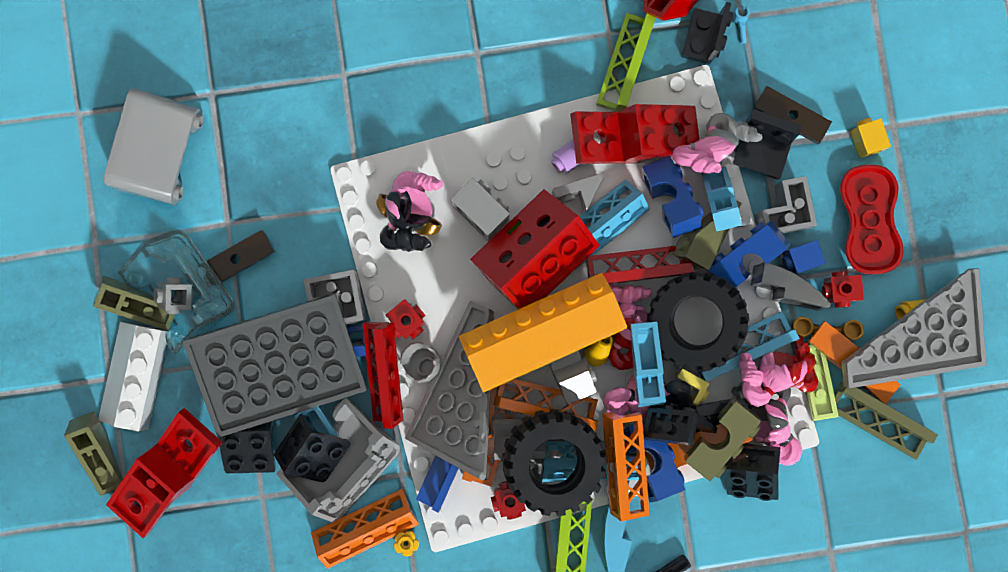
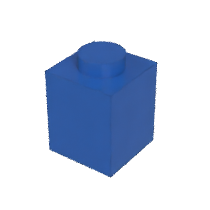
(803, 257)

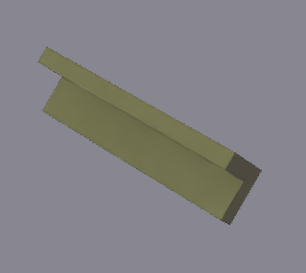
(889, 415)

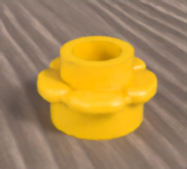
(407, 536)

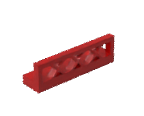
(642, 273)
(387, 373)

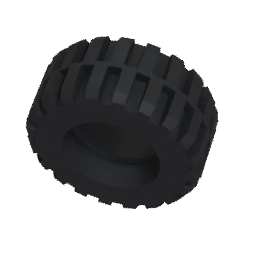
(726, 299)
(577, 486)

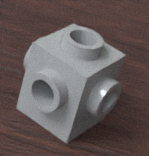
(181, 299)

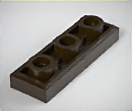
(776, 104)
(250, 252)

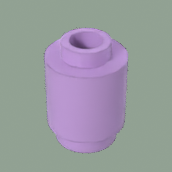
(564, 158)

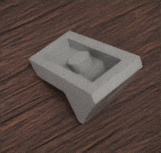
(584, 188)

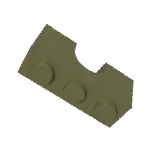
(711, 458)

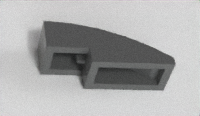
(788, 287)

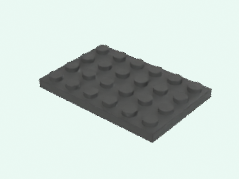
(275, 365)

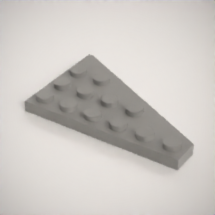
(931, 339)
(455, 409)

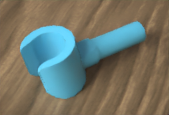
(741, 21)

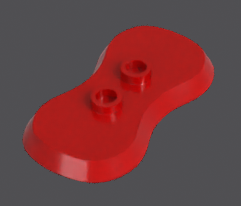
(870, 198)

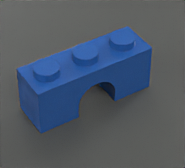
(665, 179)
(765, 242)
(665, 477)

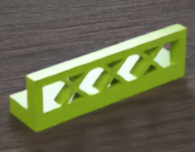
(636, 59)
(563, 540)

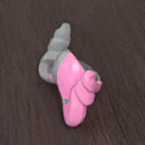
(718, 143)

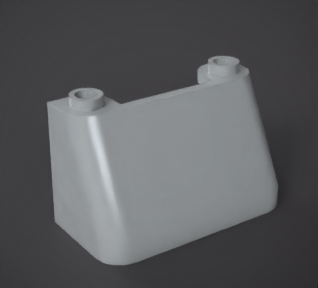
(151, 146)
(359, 467)

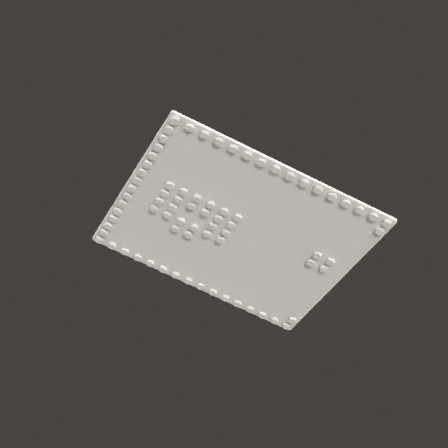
(442, 280)

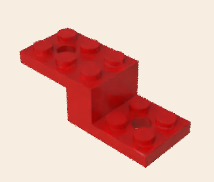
(632, 133)
(163, 473)

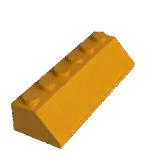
(542, 332)

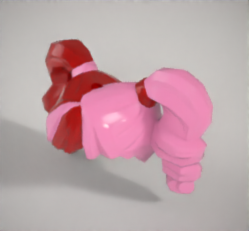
(632, 315)
(778, 372)

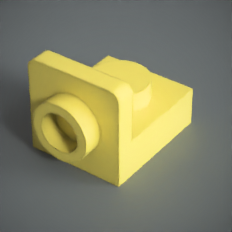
(701, 391)

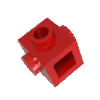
(843, 289)
(405, 310)
(498, 502)

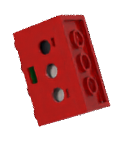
(535, 251)

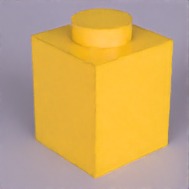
(870, 137)

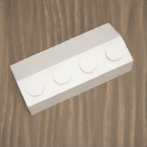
(133, 377)

